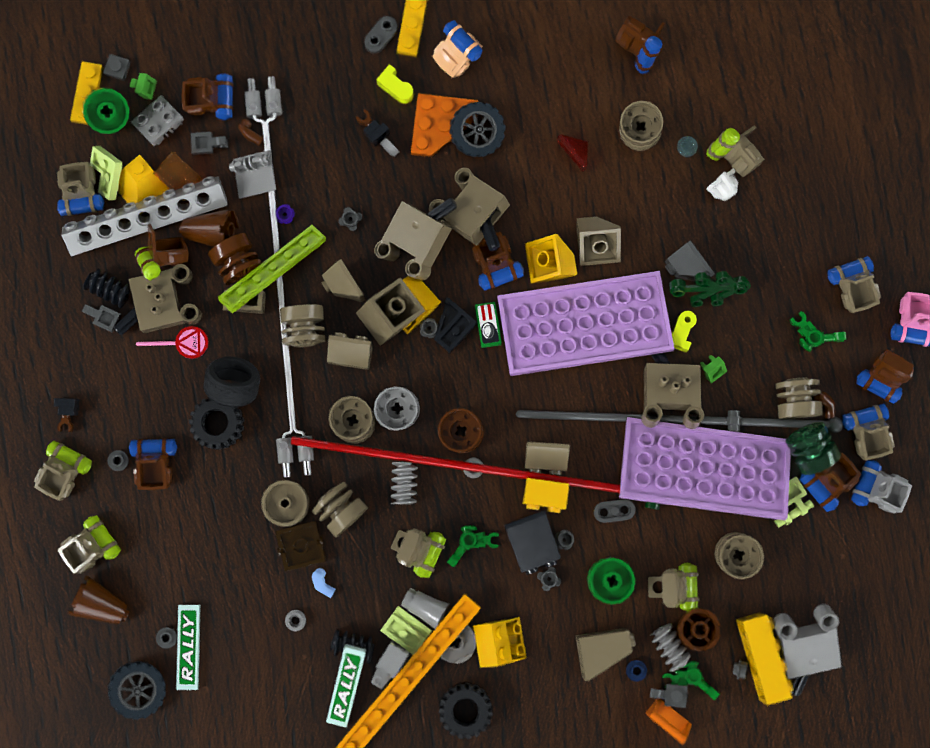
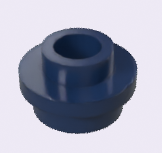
(629, 670)

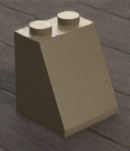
(390, 311)
(602, 649)

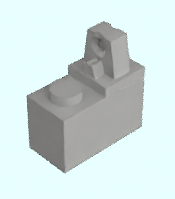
(389, 664)

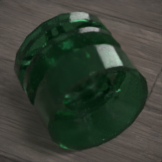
(813, 448)

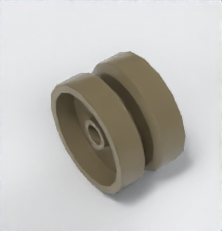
(274, 508)

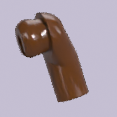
(250, 135)
(828, 403)

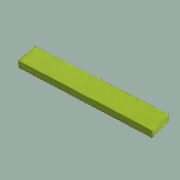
(272, 269)

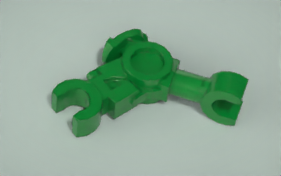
(813, 336)
(471, 540)
(692, 676)

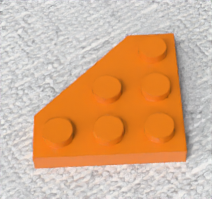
(433, 122)

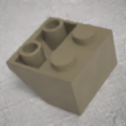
(349, 351)

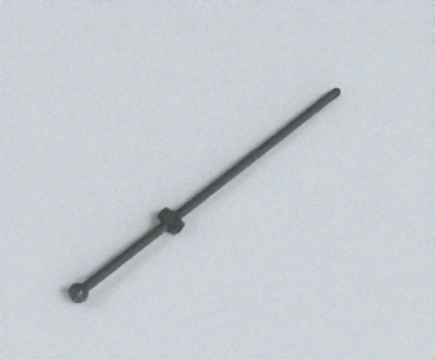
(733, 420)

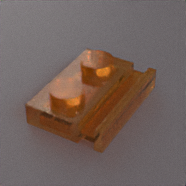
(176, 172)

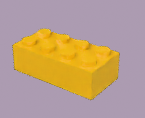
(764, 658)

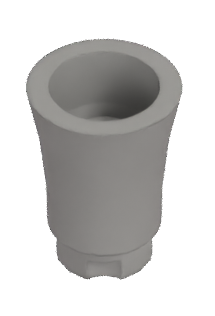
(425, 607)

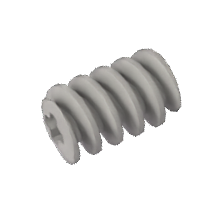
(404, 483)
(671, 647)

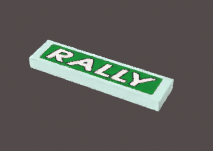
(188, 647)
(346, 685)

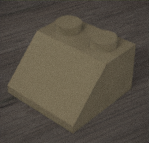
(546, 457)

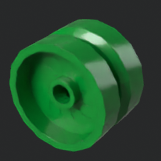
(109, 122)
(623, 580)

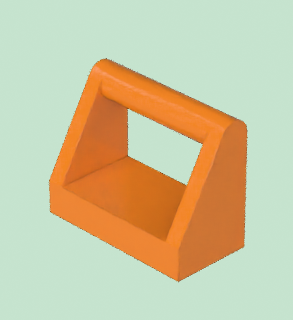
(669, 720)

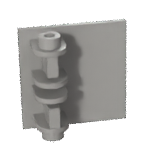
(157, 120)
(254, 174)

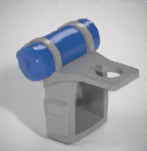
(881, 488)

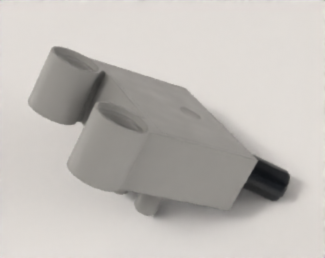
(809, 647)

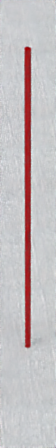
(453, 464)

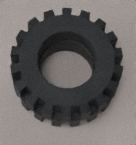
(199, 429)
(460, 728)

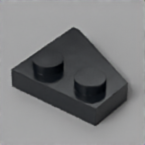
(453, 326)

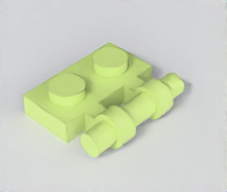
(796, 492)

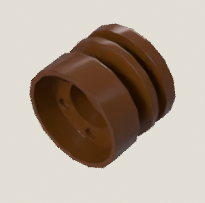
(234, 256)
(449, 427)

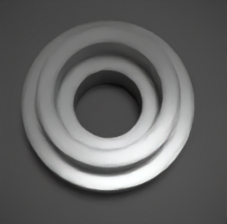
(295, 627)

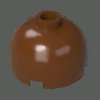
(699, 629)

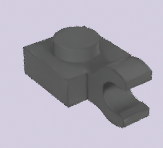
(204, 142)
(103, 317)
(673, 694)

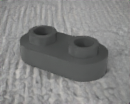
(381, 34)
(614, 511)

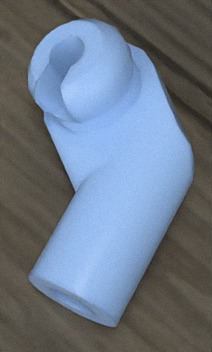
(319, 583)

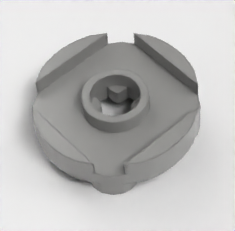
(465, 648)

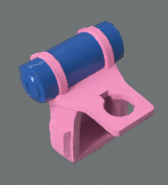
(914, 321)

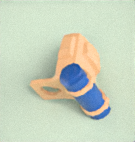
(457, 50)

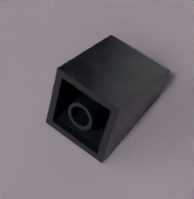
(533, 542)

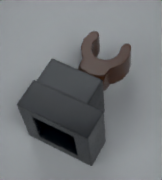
(373, 130)
(66, 408)

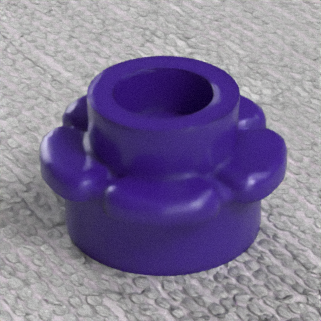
(285, 209)

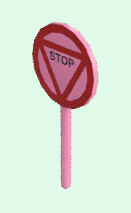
(189, 342)

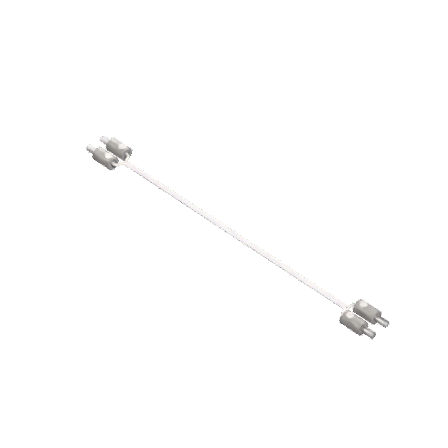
(274, 109)

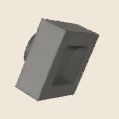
(117, 67)

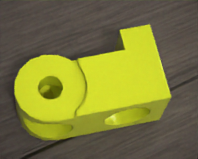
(395, 87)
(681, 329)

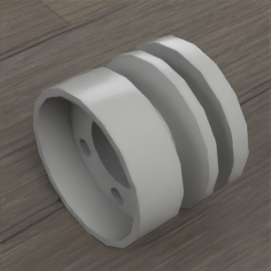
(384, 408)

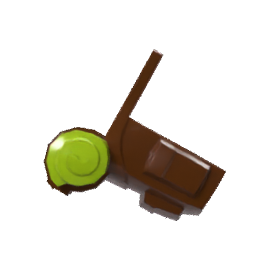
(160, 253)

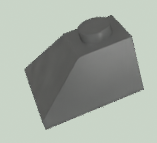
(687, 263)

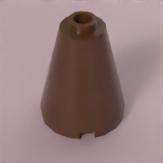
(210, 227)
(98, 604)

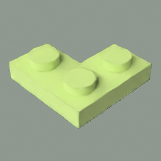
(110, 171)

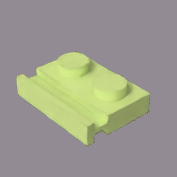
(406, 630)

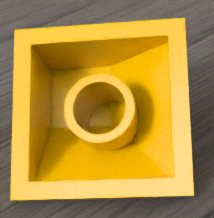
(139, 181)
(549, 259)

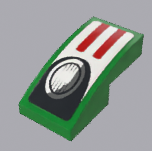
(488, 324)

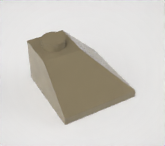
(598, 241)
(341, 283)

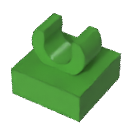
(144, 85)
(714, 369)

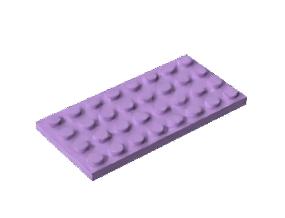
(585, 323)
(706, 469)

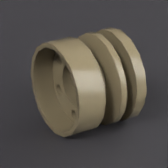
(641, 114)
(302, 323)
(799, 398)
(347, 409)
(339, 509)
(750, 559)

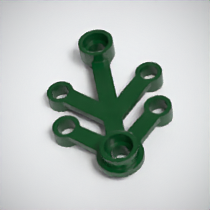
(709, 286)

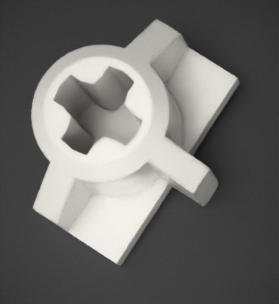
(724, 186)

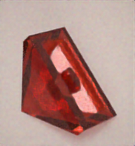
(575, 149)

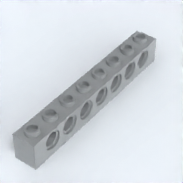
(98, 237)

